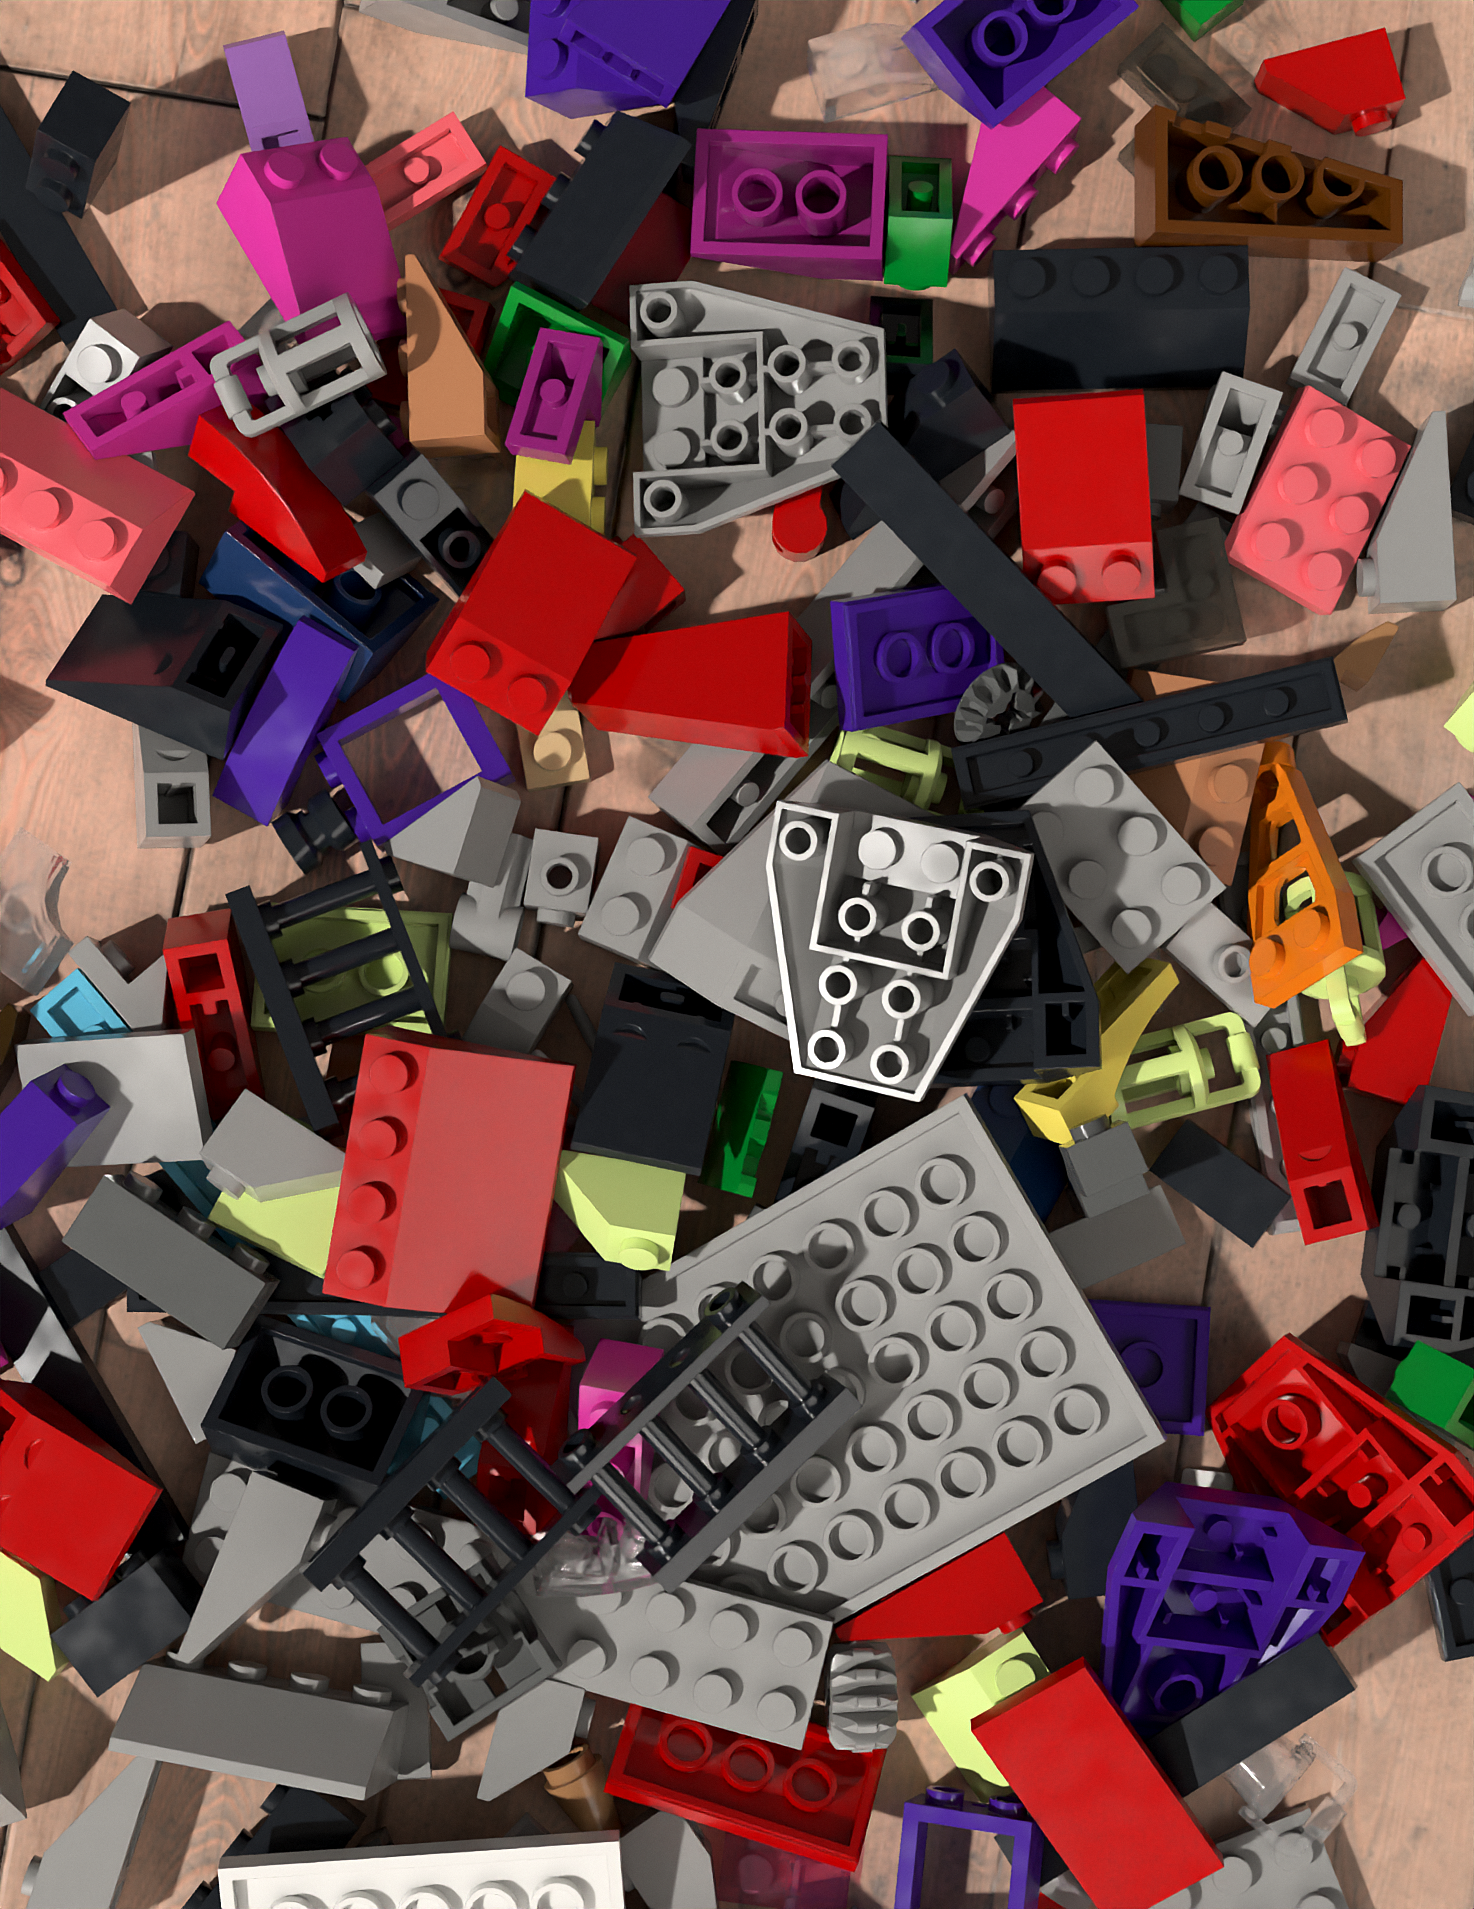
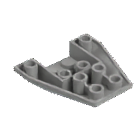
(743, 402)
(724, 927)
(885, 938)

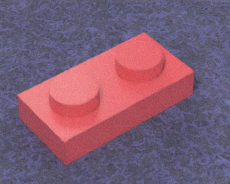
(425, 169)

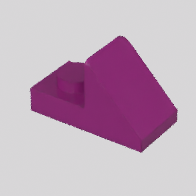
(557, 396)

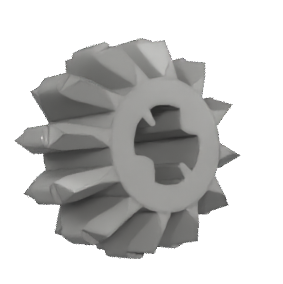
(860, 1696)

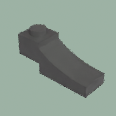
(1103, 1166)

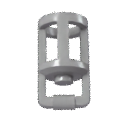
(289, 369)

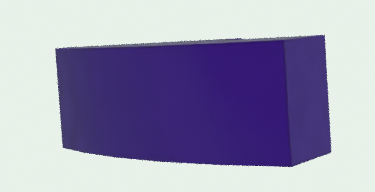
(285, 721)

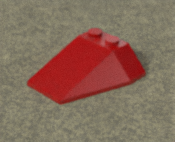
(1352, 1462)

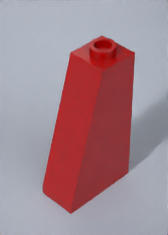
(704, 685)

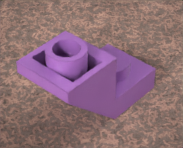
(268, 92)

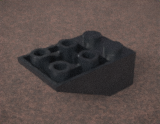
(172, 666)
(653, 1072)

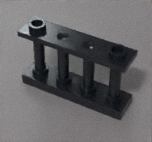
(285, 980)
(767, 1452)
(389, 1515)

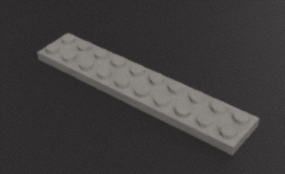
(684, 1653)

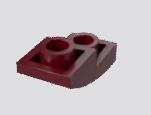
(653, 255)

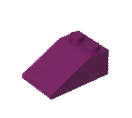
(792, 201)

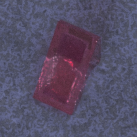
(777, 1878)

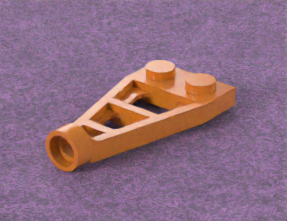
(1325, 933)

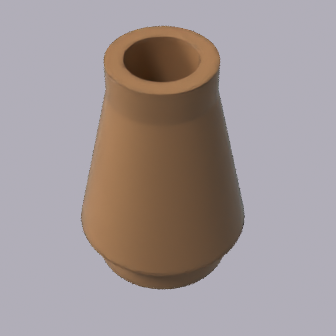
(578, 1788)

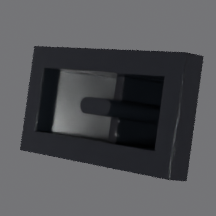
(908, 336)

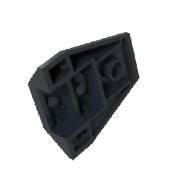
(1040, 1004)
(1423, 1251)

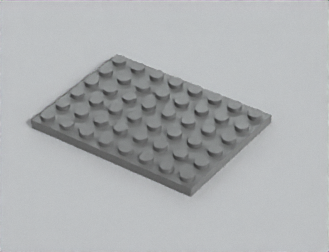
(953, 1328)

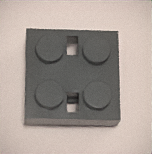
(504, 1640)

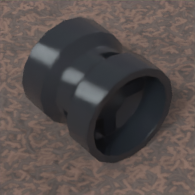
(311, 834)

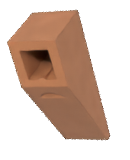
(450, 392)

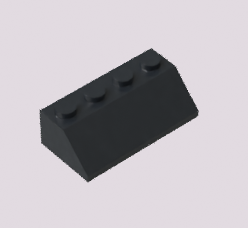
(1117, 318)

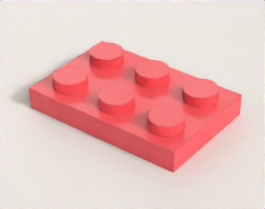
(1315, 500)

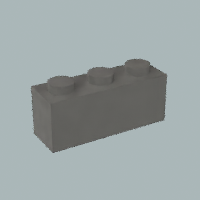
(172, 1258)

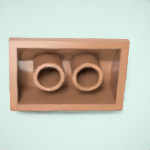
(1205, 796)

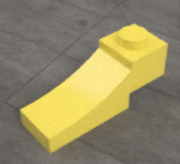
(1126, 1009)

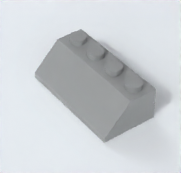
(264, 1726)

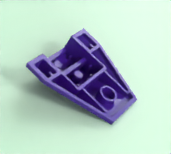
(1210, 1594)

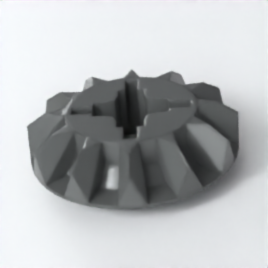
(990, 696)

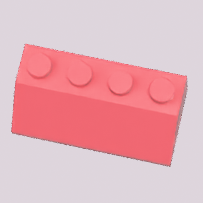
(80, 512)

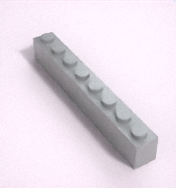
(724, 791)

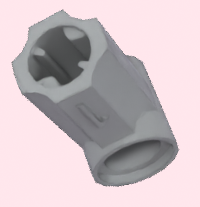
(490, 918)

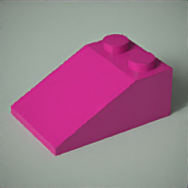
(315, 232)

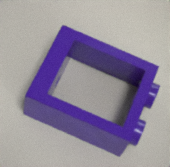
(339, 770)
(947, 1807)

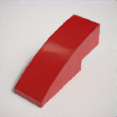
(278, 494)

